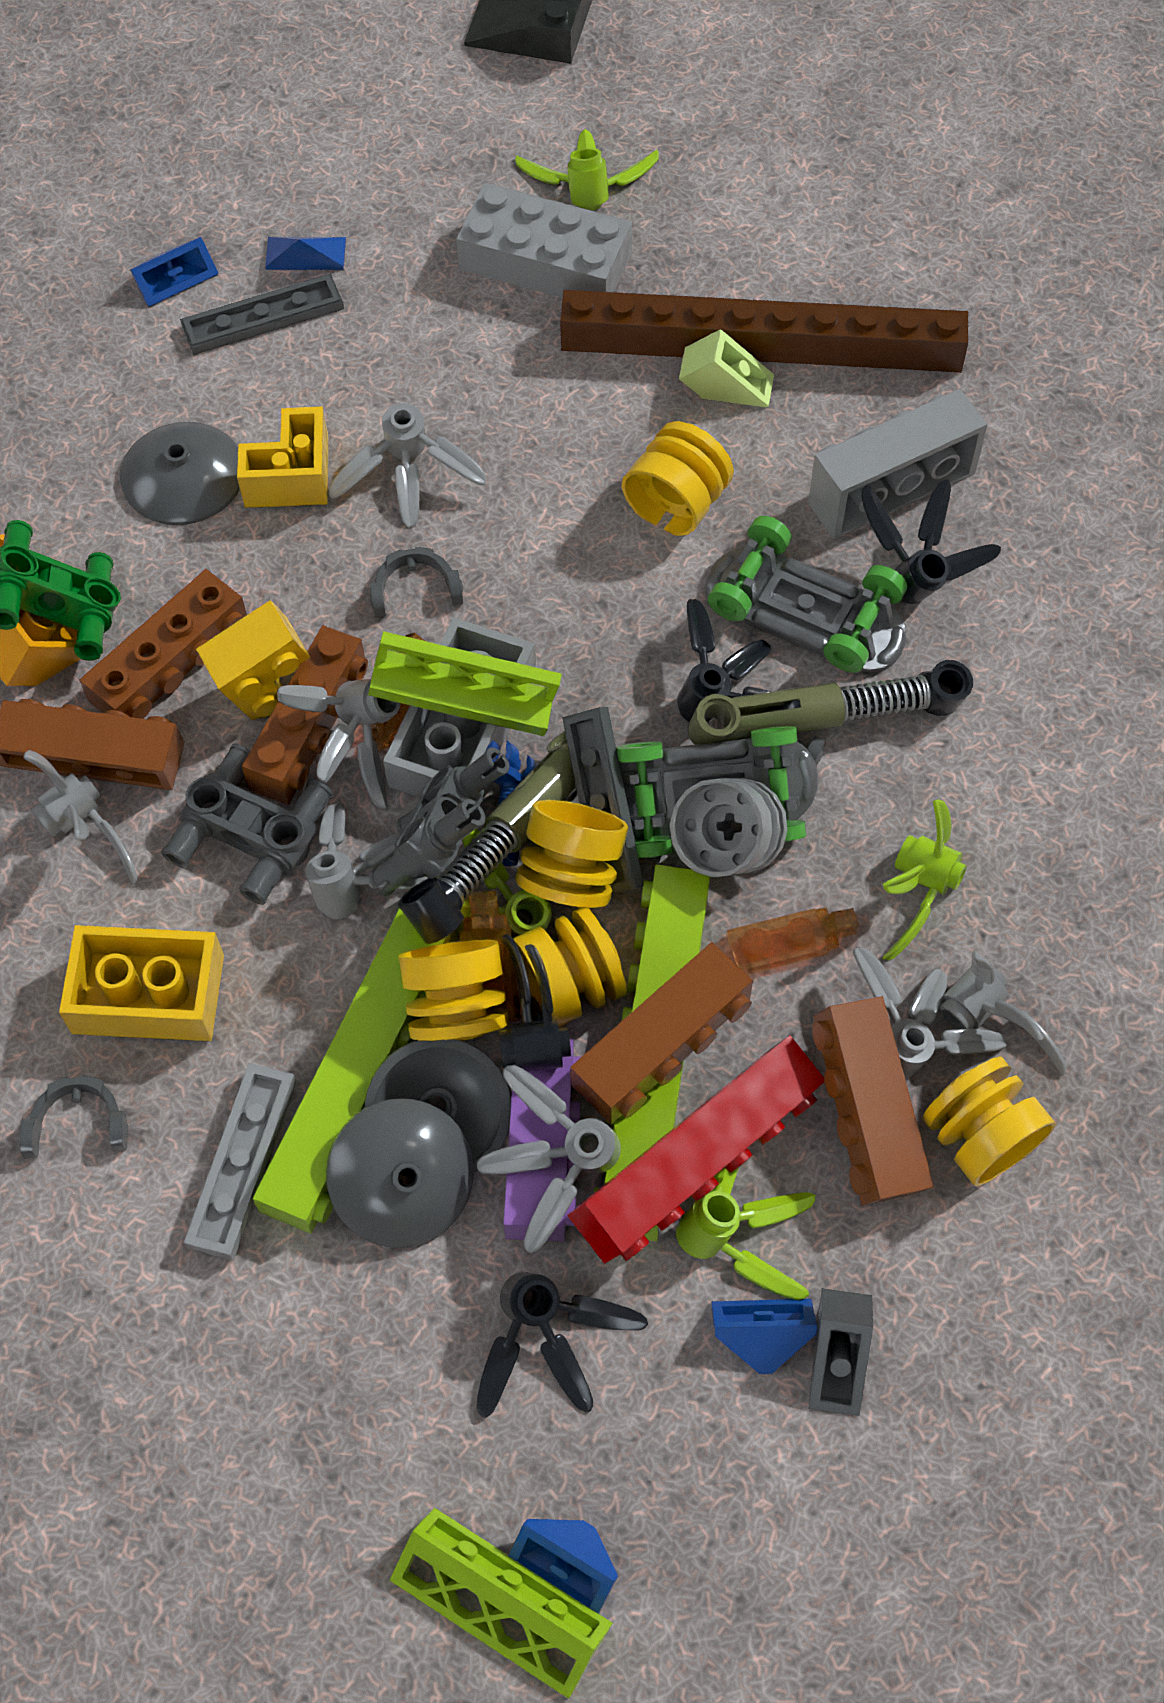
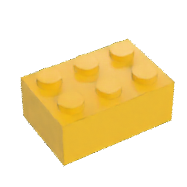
(142, 983)

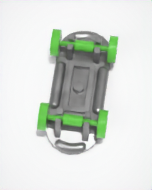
(807, 606)
(659, 776)

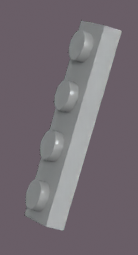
(240, 1162)

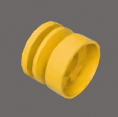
(679, 475)
(571, 853)
(576, 964)
(454, 999)
(981, 1111)

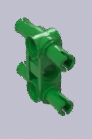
(56, 590)

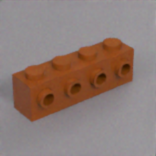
(163, 648)
(294, 737)
(91, 743)
(662, 1033)
(871, 1101)

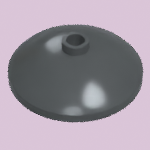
(181, 487)
(460, 1075)
(366, 1168)

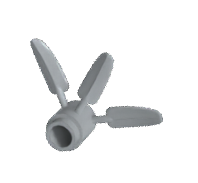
(405, 440)
(354, 709)
(68, 806)
(331, 872)
(983, 993)
(911, 1036)
(539, 1155)

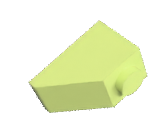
(725, 372)

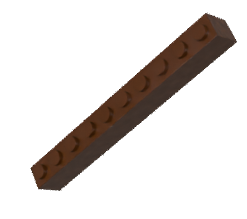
(766, 330)

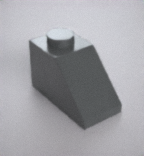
(841, 1351)

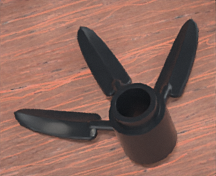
(927, 568)
(710, 678)
(535, 1042)
(555, 1349)

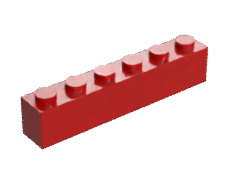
(696, 1150)

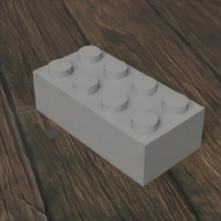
(542, 243)
(897, 460)
(436, 739)

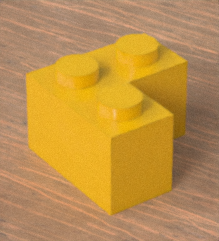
(287, 470)
(252, 658)

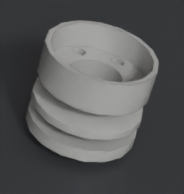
(704, 831)

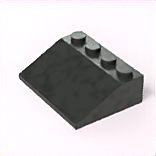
(529, 27)

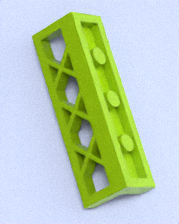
(464, 686)
(504, 1592)

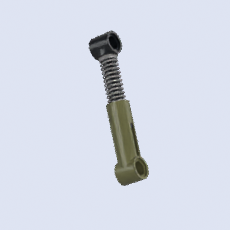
(829, 705)
(437, 903)

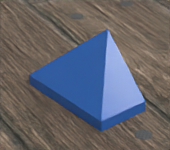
(305, 253)
(174, 271)
(764, 1330)
(568, 1557)

